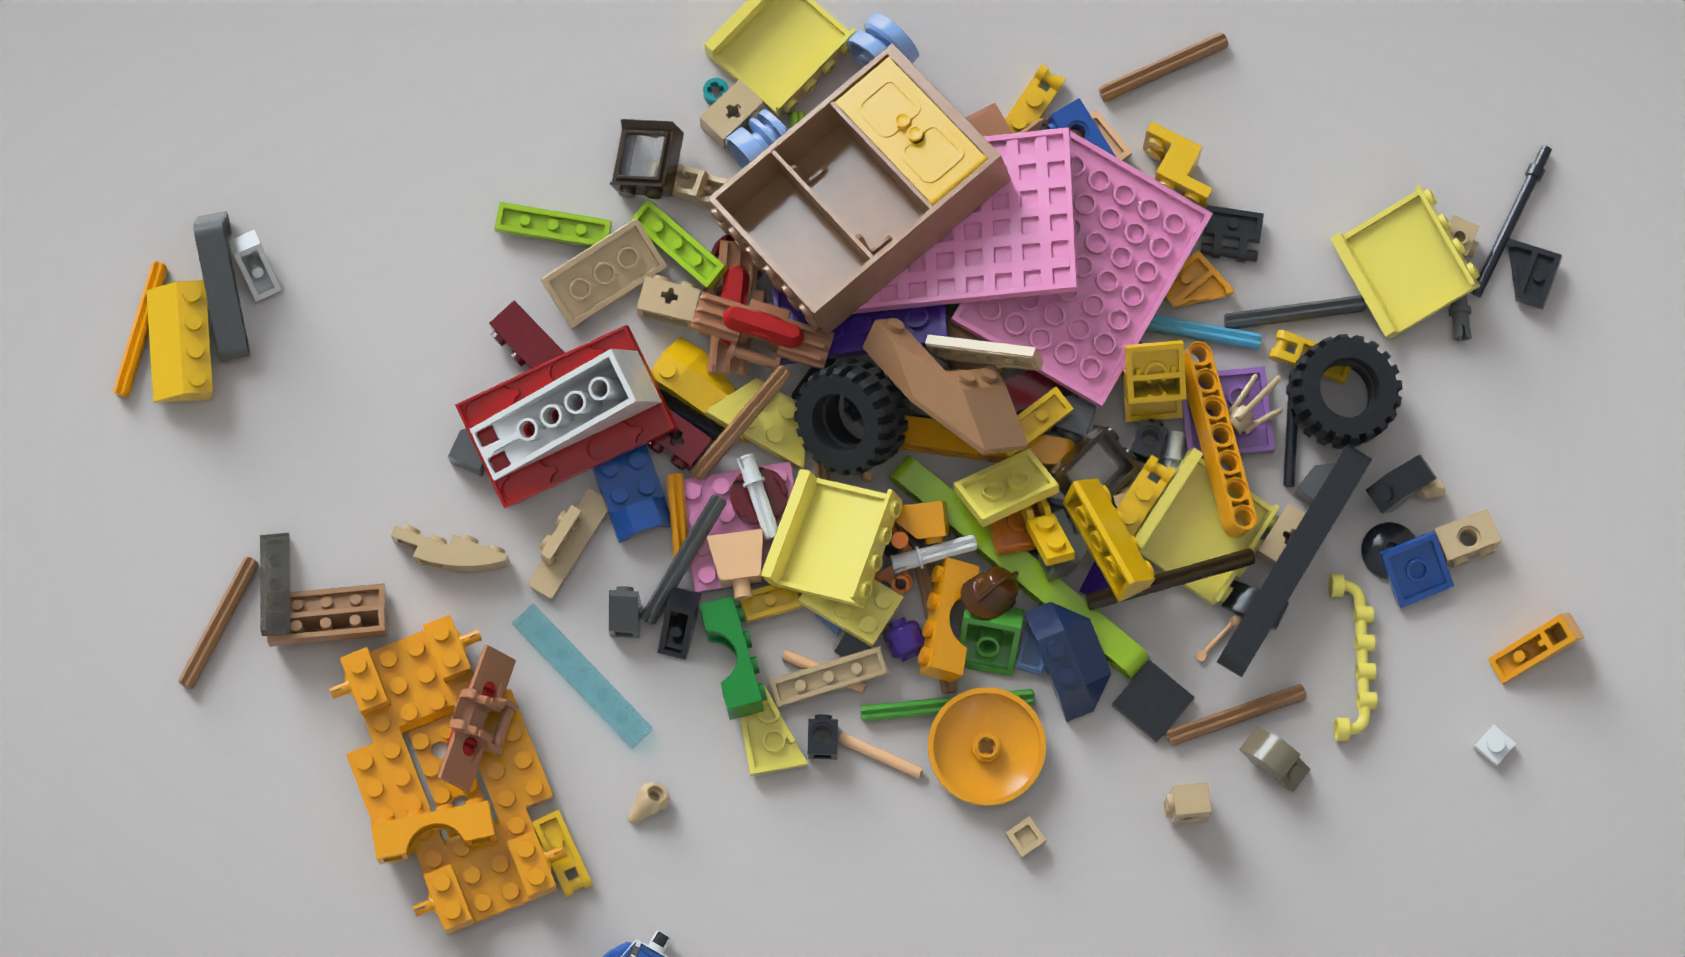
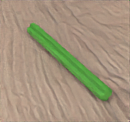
(920, 707)

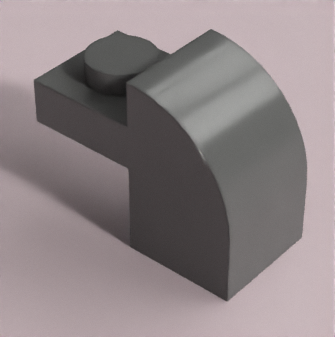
(1079, 546)

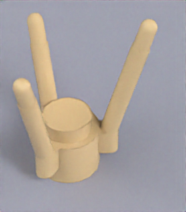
(1242, 415)

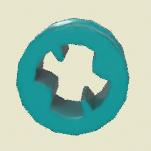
(714, 82)

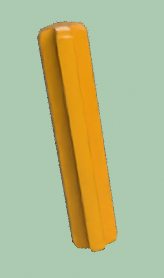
(677, 510)

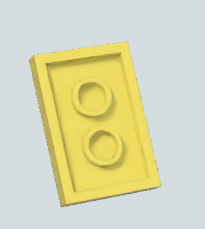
(1006, 487)
(863, 623)

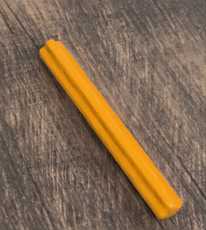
(138, 334)

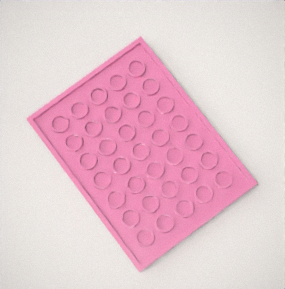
(1128, 254)

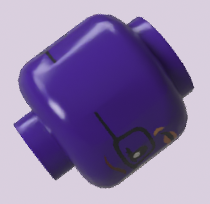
(904, 639)

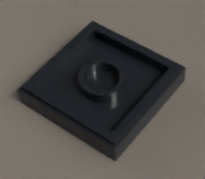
(1153, 701)

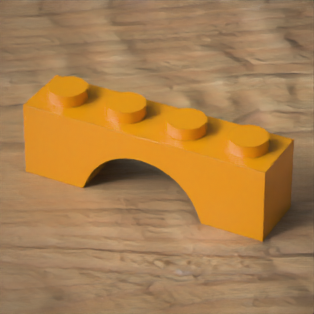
(942, 653)
(396, 837)

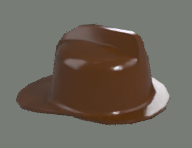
(990, 592)

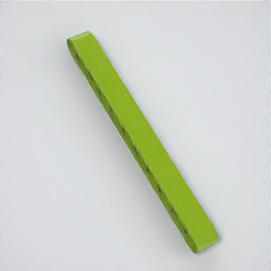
(925, 487)

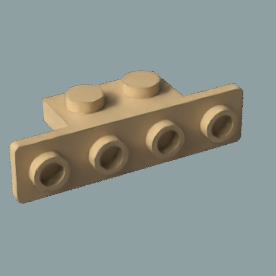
(567, 543)

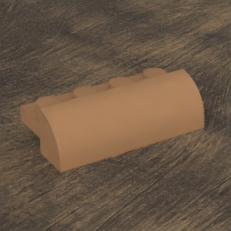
(335, 615)

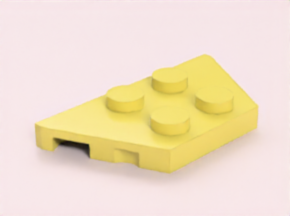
(772, 429)

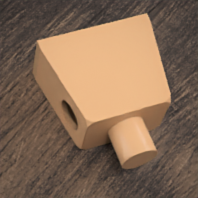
(738, 560)

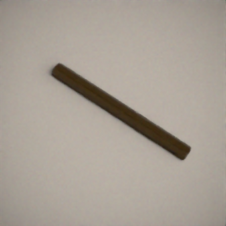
(1179, 577)

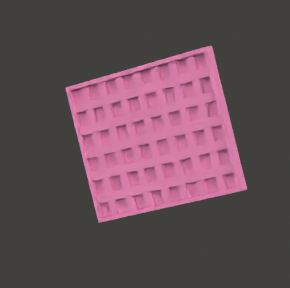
(1011, 244)

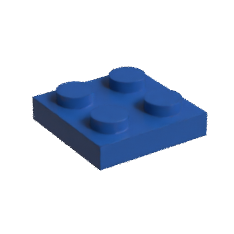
(1416, 569)

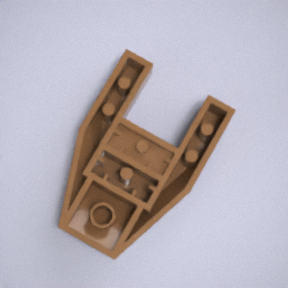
(964, 399)

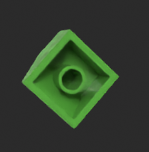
(992, 642)

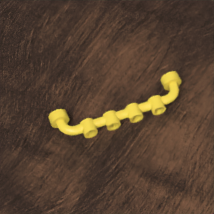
(1362, 644)

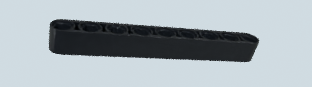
(1294, 560)

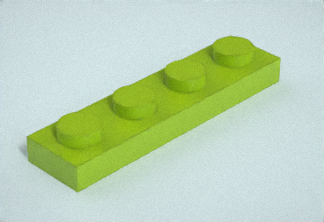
(550, 225)
(680, 245)

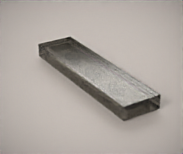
(275, 584)

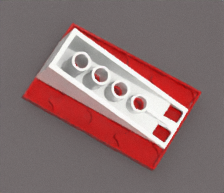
(566, 416)

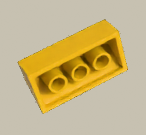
(179, 342)
(1108, 538)

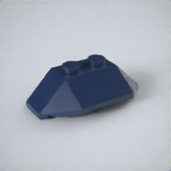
(1070, 657)

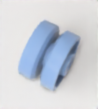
(878, 35)

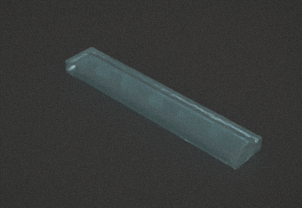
(582, 676)

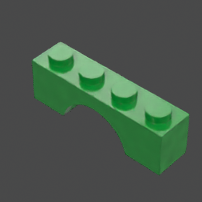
(723, 626)

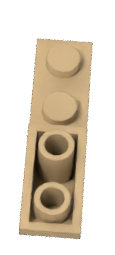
(460, 555)

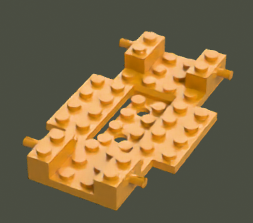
(415, 692)

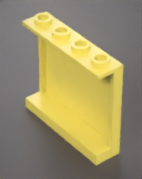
(779, 49)
(1406, 262)
(1188, 529)
(831, 539)

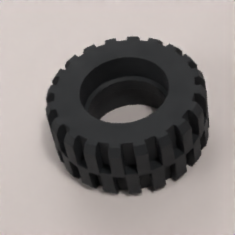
(1369, 365)
(822, 426)

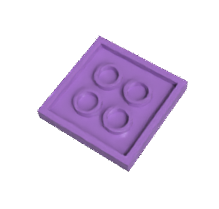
(1233, 381)

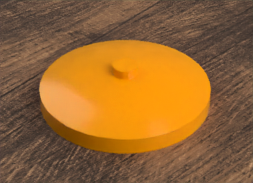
(986, 746)

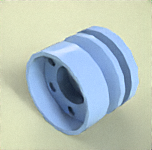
(748, 146)

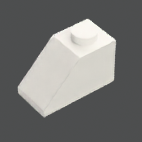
(254, 265)

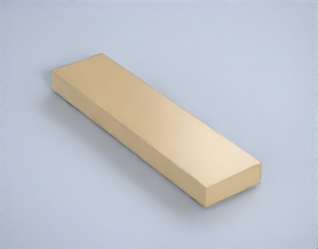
(984, 352)
(829, 676)

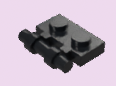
(1232, 225)

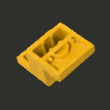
(1178, 164)
(1153, 381)

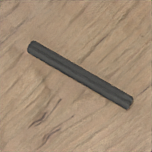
(1294, 312)
(683, 559)

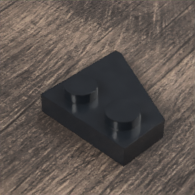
(1532, 272)

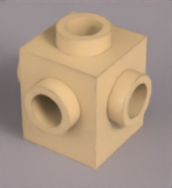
(1466, 234)

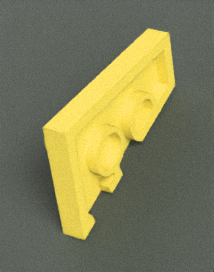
(769, 742)

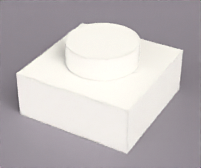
(1494, 745)

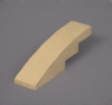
(696, 185)

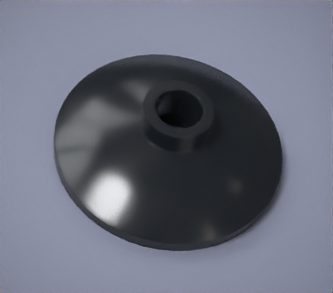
(1377, 541)

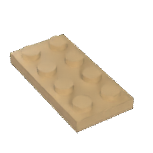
(603, 272)

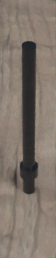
(1534, 173)

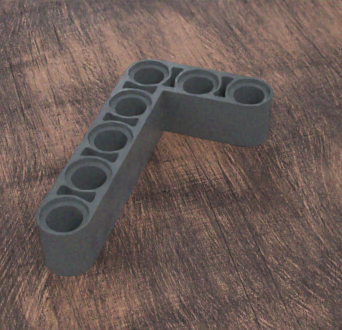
(212, 238)

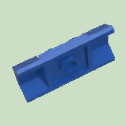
(632, 493)

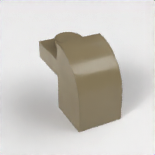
(1275, 756)

